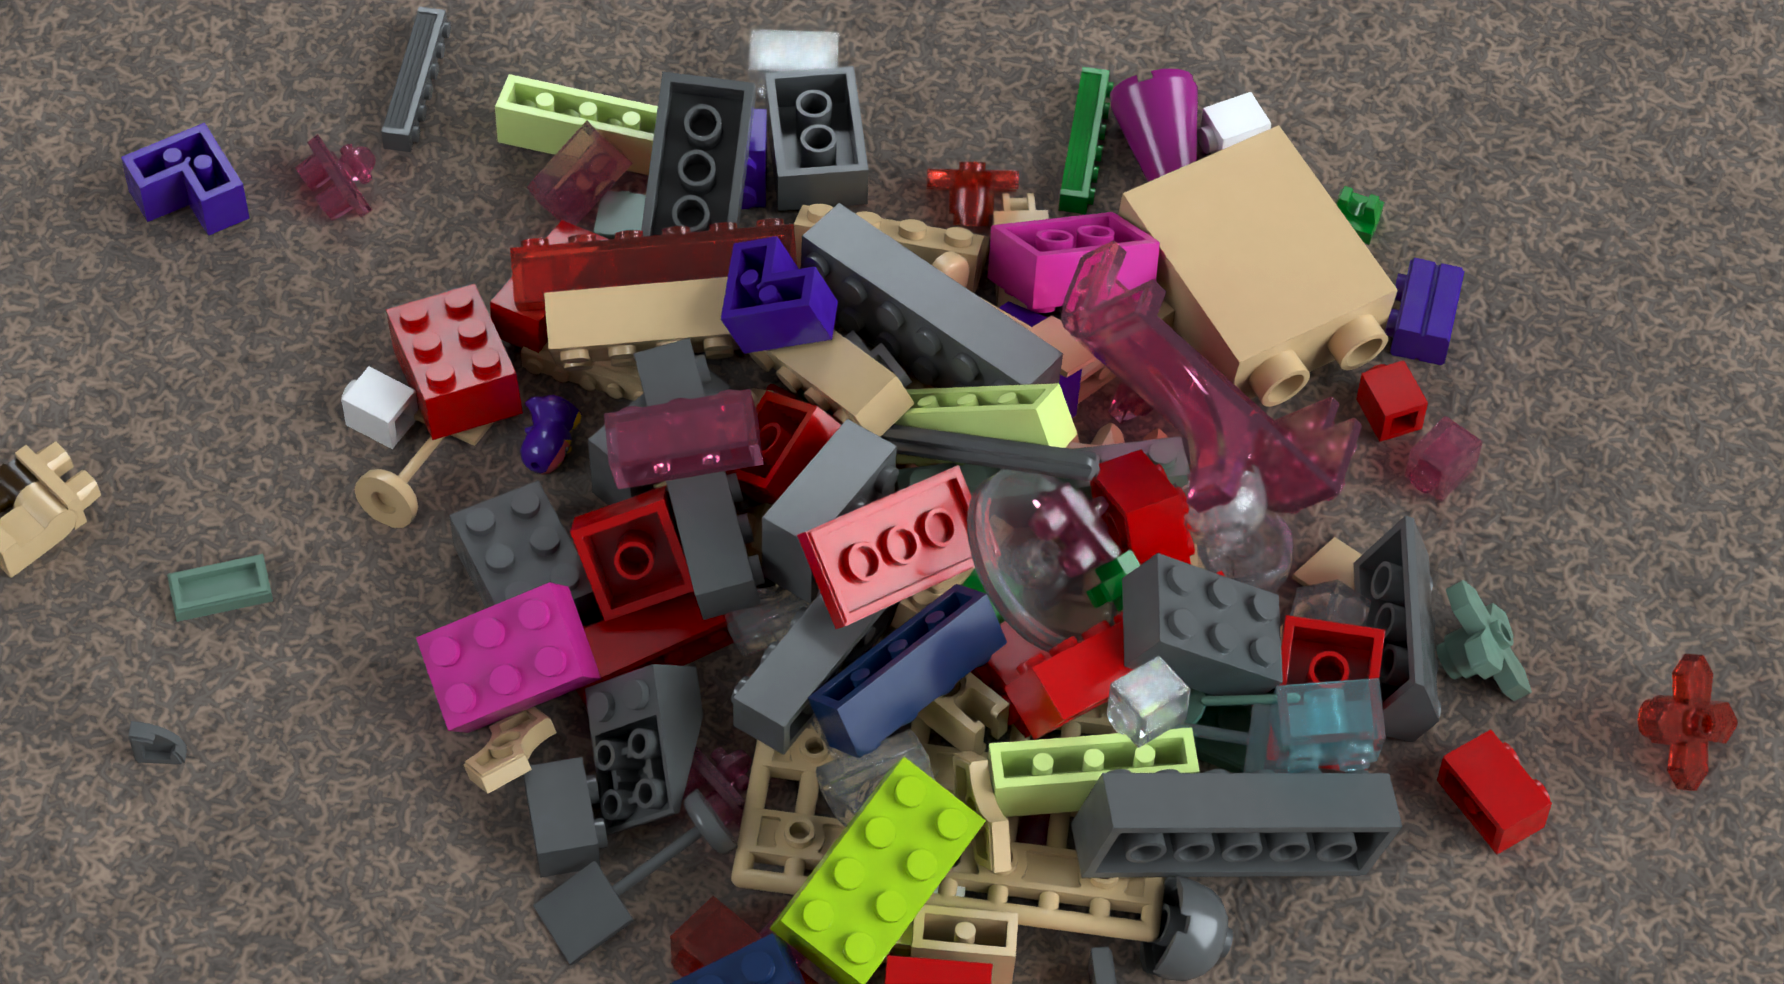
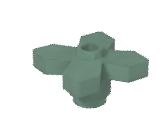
(1481, 643)

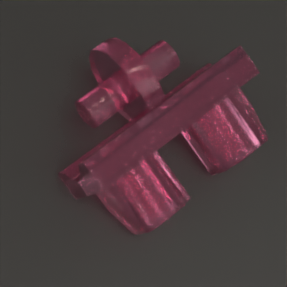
(352, 166)
(1078, 525)
(719, 780)

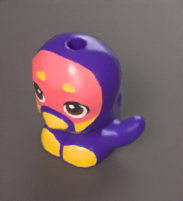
(550, 434)

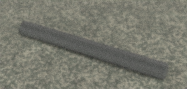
(994, 452)

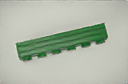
(1084, 140)

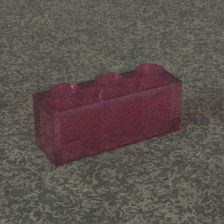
(683, 438)

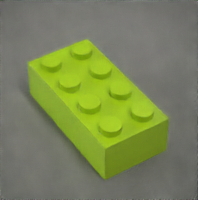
(878, 874)

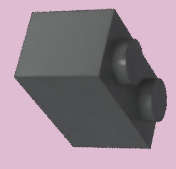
(562, 816)

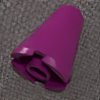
(1159, 119)

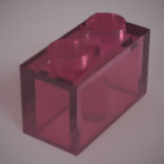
(579, 174)

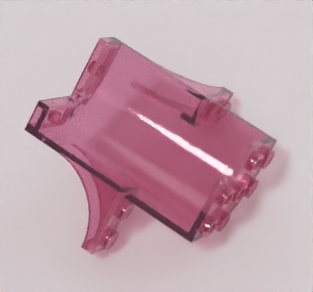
(1226, 432)

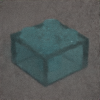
(1327, 725)

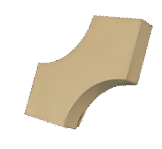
(509, 749)
(975, 790)

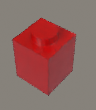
(1391, 400)

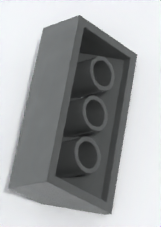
(1399, 584)

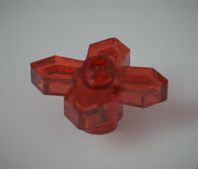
(972, 190)
(1687, 721)

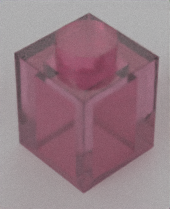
(1443, 458)

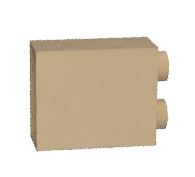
(1263, 267)

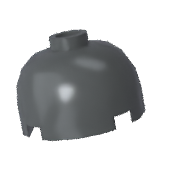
(1191, 929)

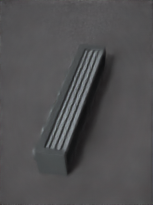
(415, 79)

